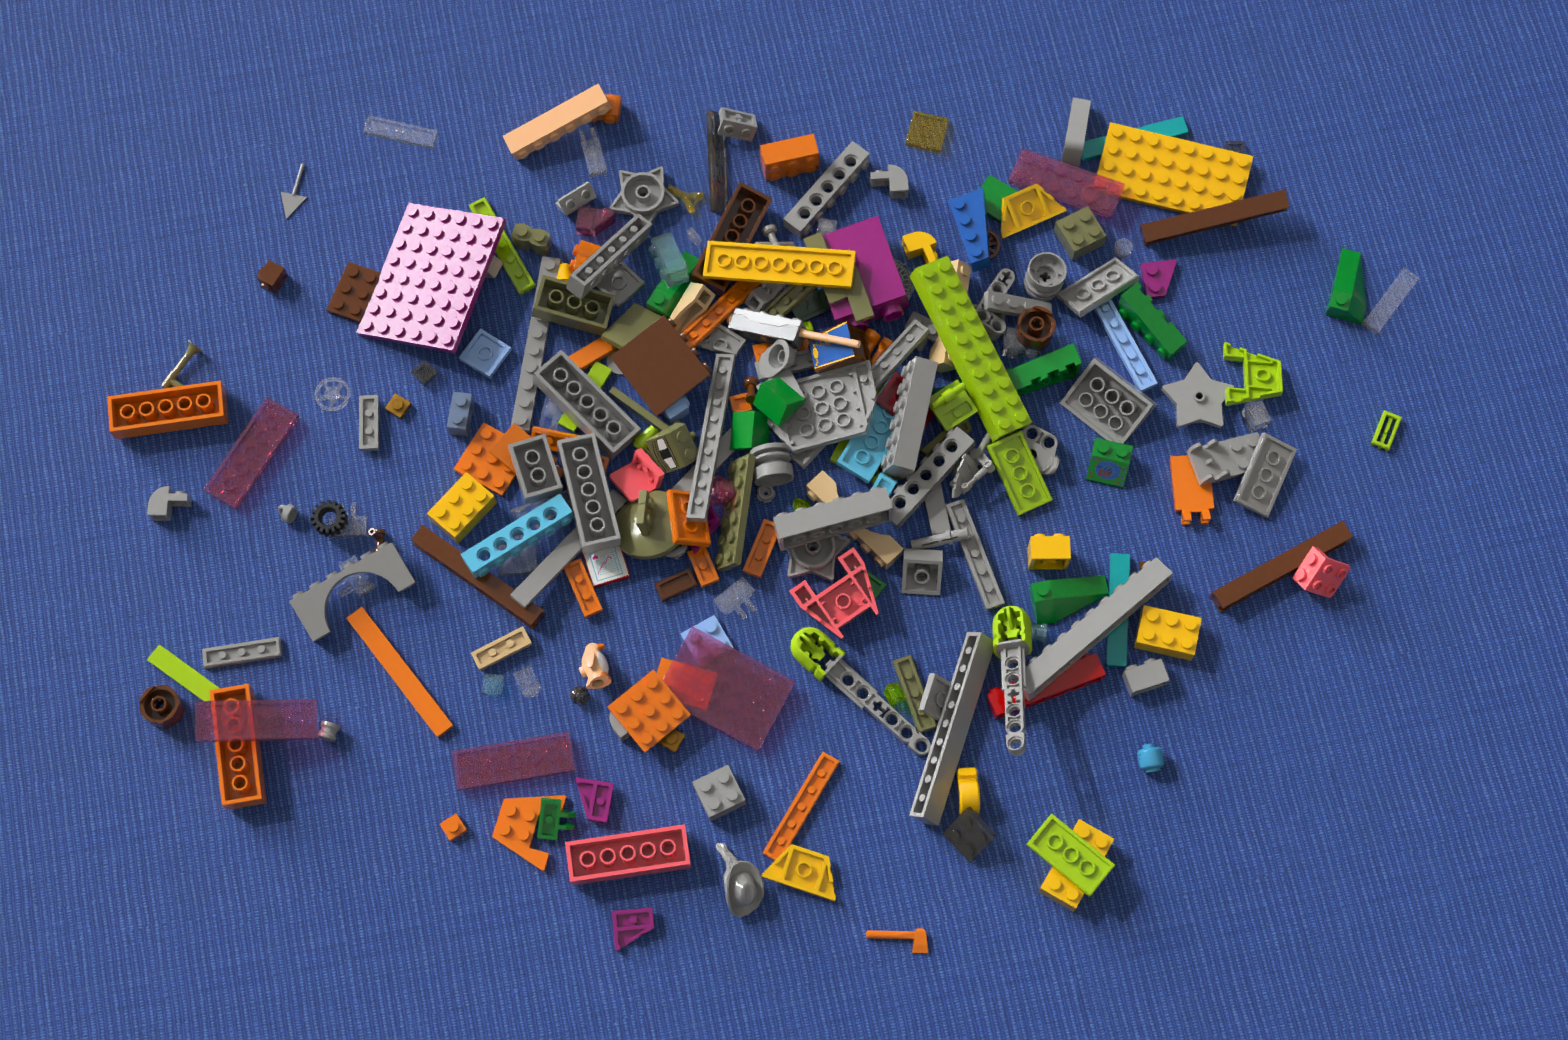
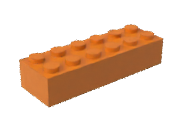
(167, 409)
(239, 761)

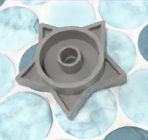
(646, 184)
(1193, 410)
(817, 562)

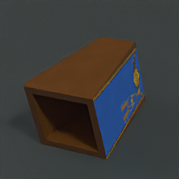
(831, 356)

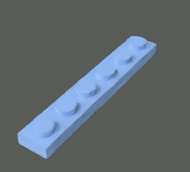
(1125, 346)

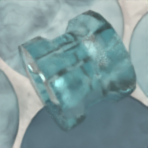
(1039, 632)

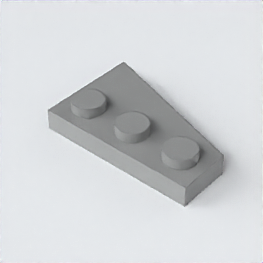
(723, 341)

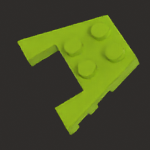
(1260, 373)

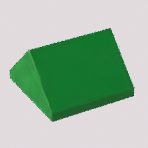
(777, 400)
(748, 430)

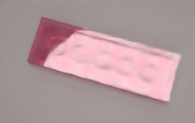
(1067, 182)
(251, 453)
(256, 720)
(513, 761)

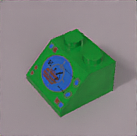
(1109, 462)

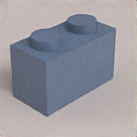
(460, 414)

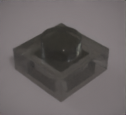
(424, 373)

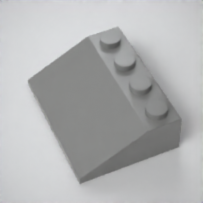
(1108, 402)

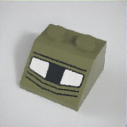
(672, 448)

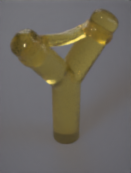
(687, 197)

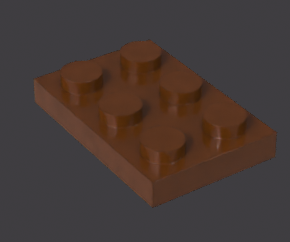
(353, 292)

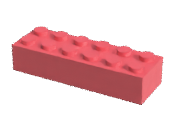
(628, 855)

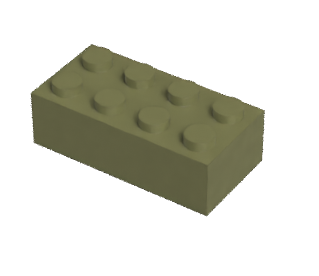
(562, 307)

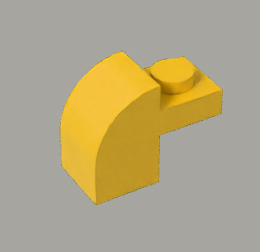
(920, 244)

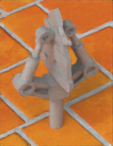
(967, 471)

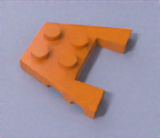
(518, 825)

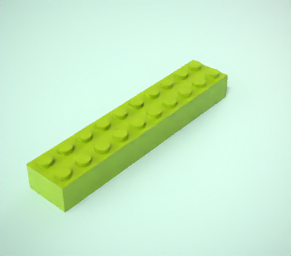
(970, 348)

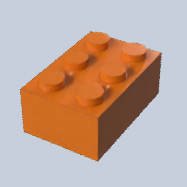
(789, 157)

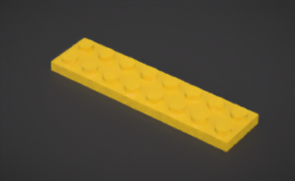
(779, 264)

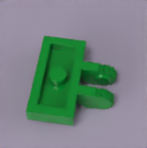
(549, 819)

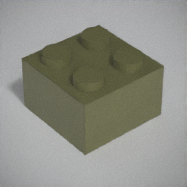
(1080, 233)

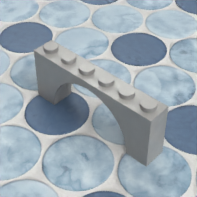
(312, 604)

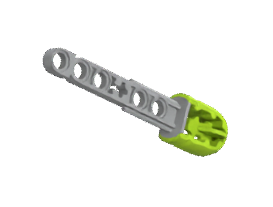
(804, 644)
(1013, 652)

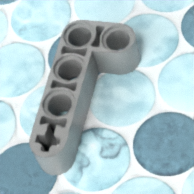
(1076, 131)
(989, 319)

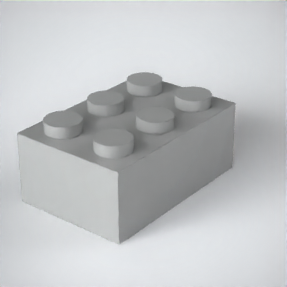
(535, 468)

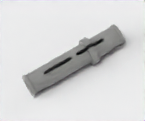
(941, 539)

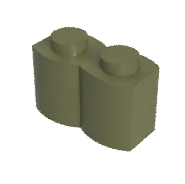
(531, 239)

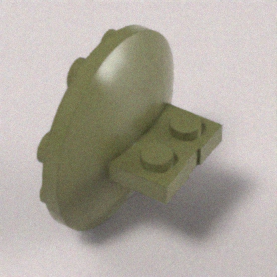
(646, 526)

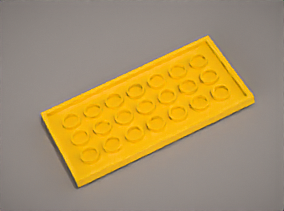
(1172, 170)

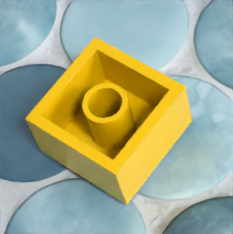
(1049, 552)

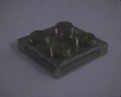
(969, 834)

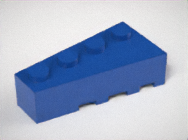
(971, 220)

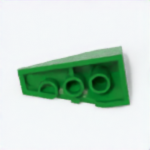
(1348, 292)
(666, 299)
(1061, 597)

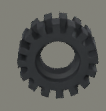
(324, 508)

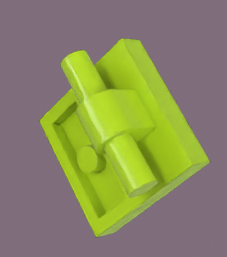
(952, 405)

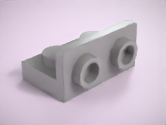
(737, 124)
(576, 198)

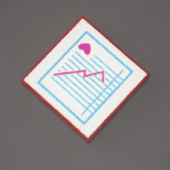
(606, 566)

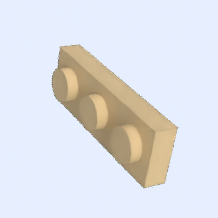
(501, 648)

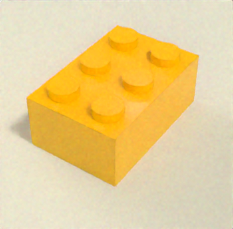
(462, 508)
(1167, 633)

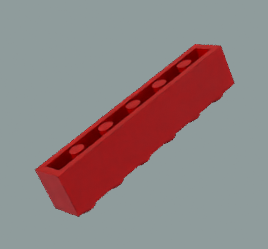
(1080, 674)

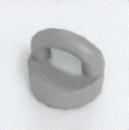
(287, 513)

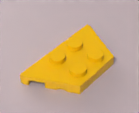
(1027, 209)
(803, 871)

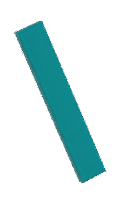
(1174, 128)
(1117, 639)

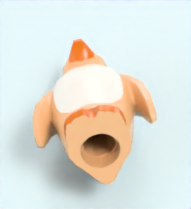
(595, 667)

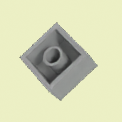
(719, 793)

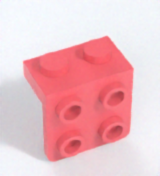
(638, 475)
(1320, 573)

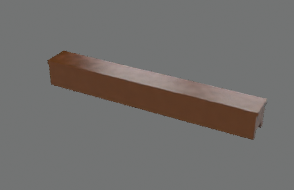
(1214, 217)
(1278, 567)
(487, 585)

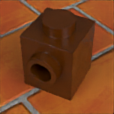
(271, 276)

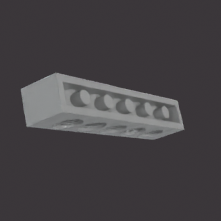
(852, 154)
(609, 256)
(939, 473)

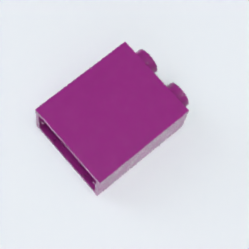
(875, 269)

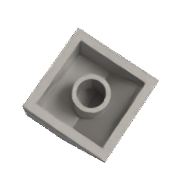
(922, 571)

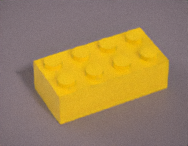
(1060, 888)

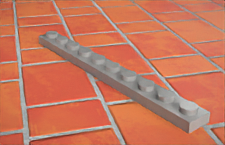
(533, 356)
(881, 369)
(710, 438)

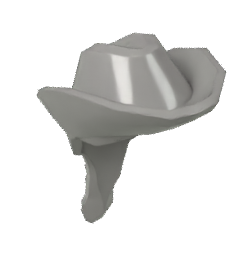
(742, 884)

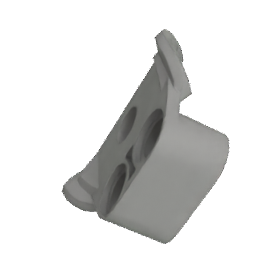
(1046, 457)

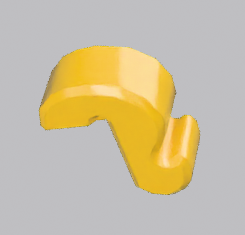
(968, 789)

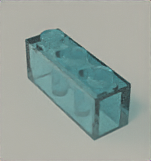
(669, 260)

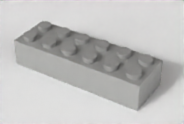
(586, 404)
(909, 417)
(588, 493)
(833, 518)

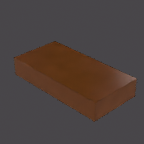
(675, 585)

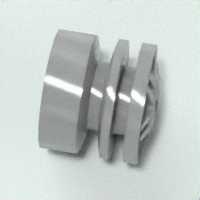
(1045, 267)
(772, 464)

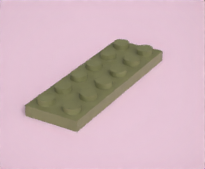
(735, 514)

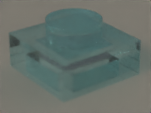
(493, 684)

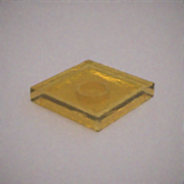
(927, 131)

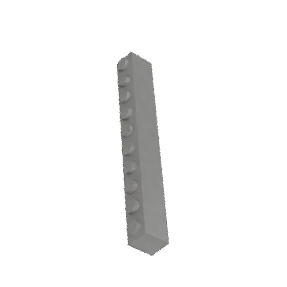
(1095, 626)
(952, 729)

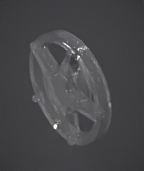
(332, 394)

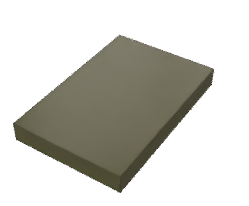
(629, 325)

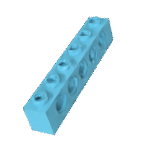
(522, 526)

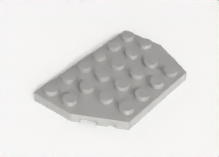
(835, 408)

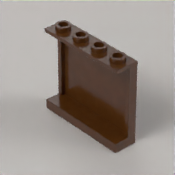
(661, 365)

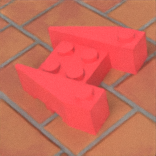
(843, 599)

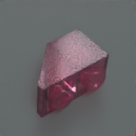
(593, 221)
(721, 491)

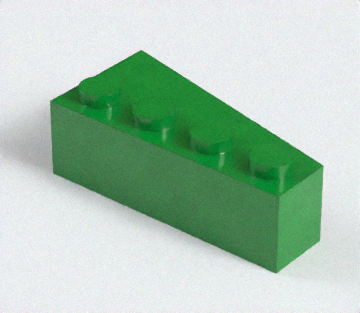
(1150, 323)
(1046, 370)

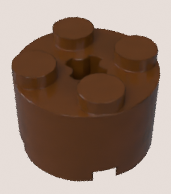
(1026, 332)
(161, 717)

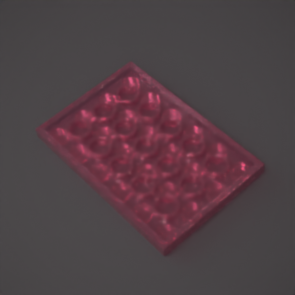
(727, 688)

